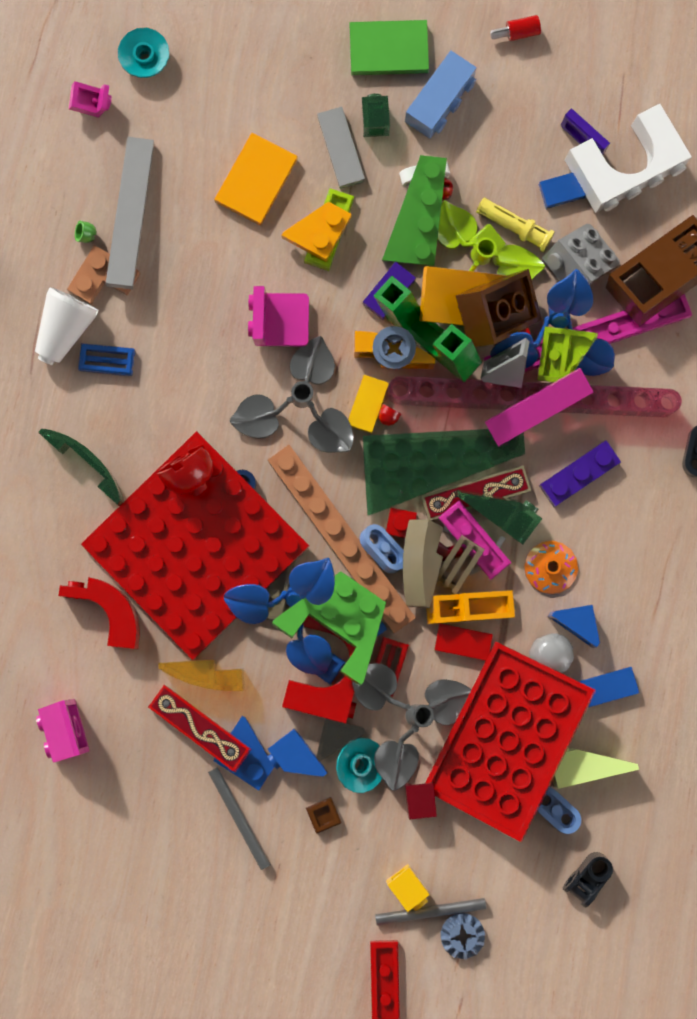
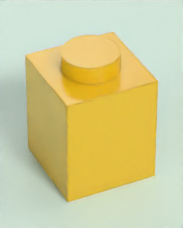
(408, 889)

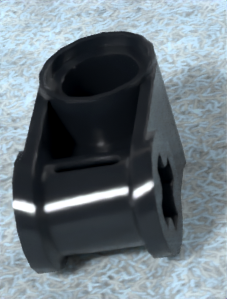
(588, 880)

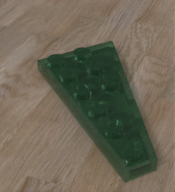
(418, 463)

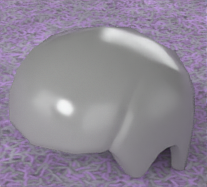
(553, 651)

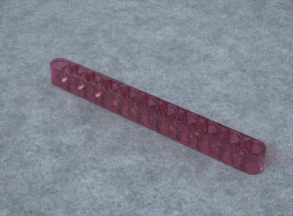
(493, 401)

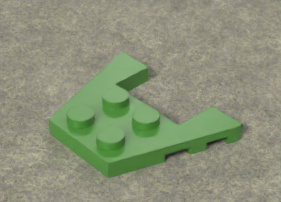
(350, 614)

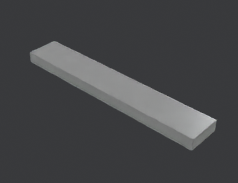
(130, 213)

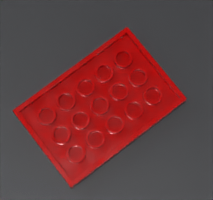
(509, 740)

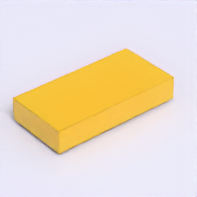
(367, 403)

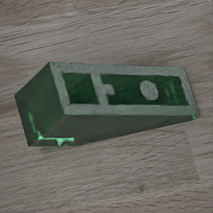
(508, 514)

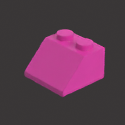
(62, 730)

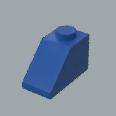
(295, 756)

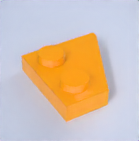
(319, 230)

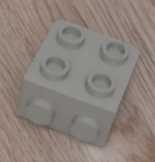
(581, 251)

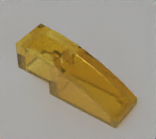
(204, 674)

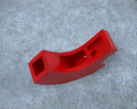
(122, 616)

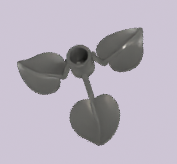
(312, 363)
(446, 698)

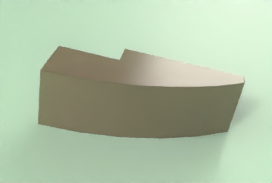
(421, 562)

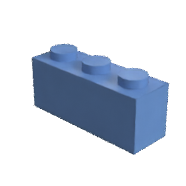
(441, 95)

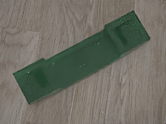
(64, 442)

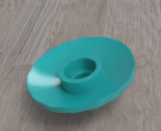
(141, 42)
(365, 775)

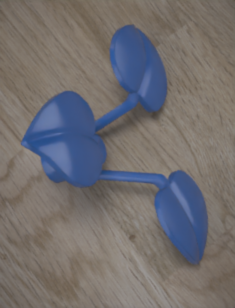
(567, 297)
(308, 580)

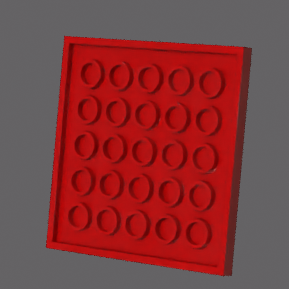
(189, 549)

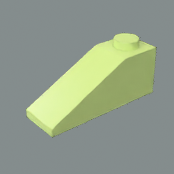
(584, 766)

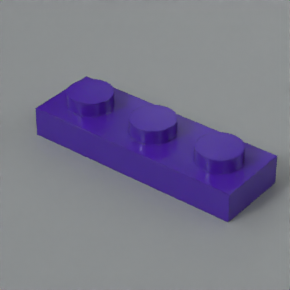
(580, 473)

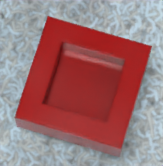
(398, 522)

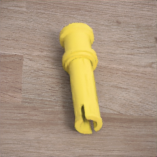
(525, 229)

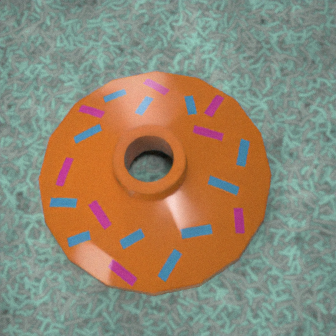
(537, 567)

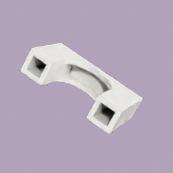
(606, 186)

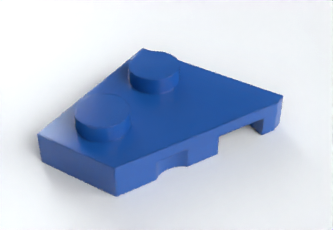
(256, 765)

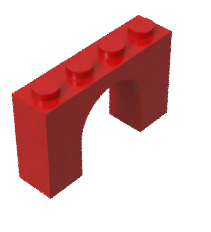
(326, 702)

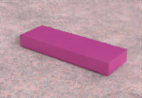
(461, 522)

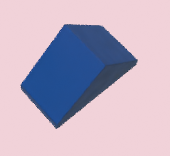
(579, 622)

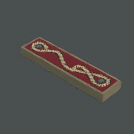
(502, 484)

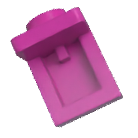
(89, 99)

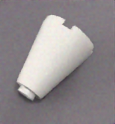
(61, 325)

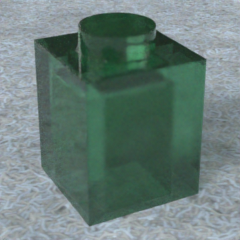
(375, 115)

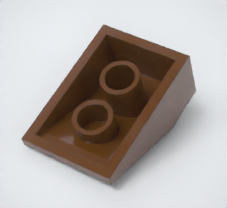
(499, 308)

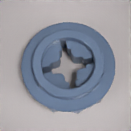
(394, 335)
(452, 928)

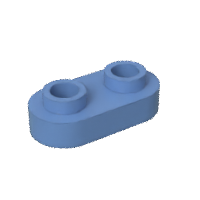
(383, 548)
(556, 809)

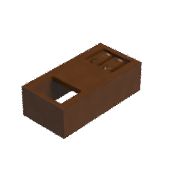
(666, 266)

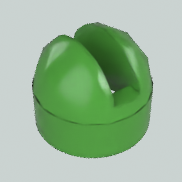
(85, 232)

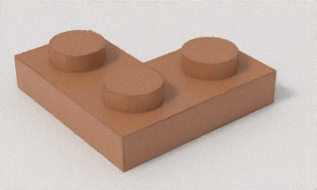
(93, 275)

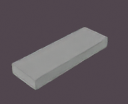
(340, 147)

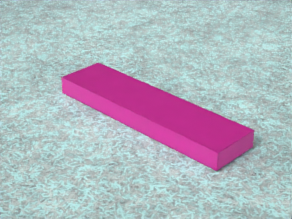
(539, 406)

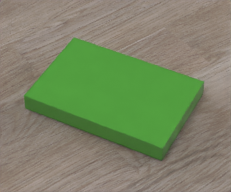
(389, 47)

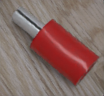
(518, 29)

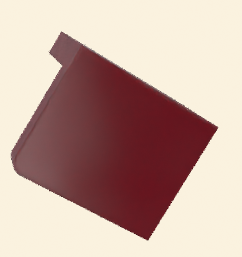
(420, 801)

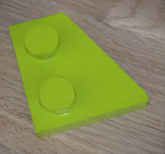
(563, 352)

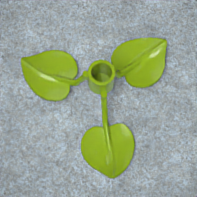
(459, 227)

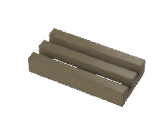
(447, 582)

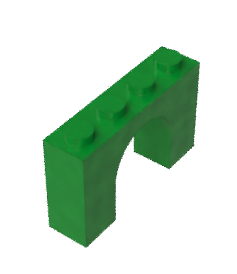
(447, 346)

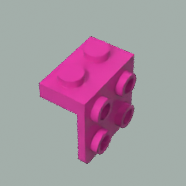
(278, 318)

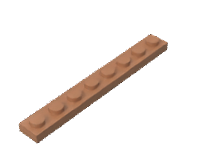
(339, 536)

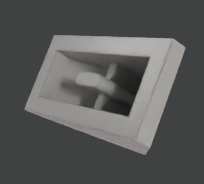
(507, 366)

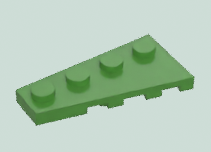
(418, 221)

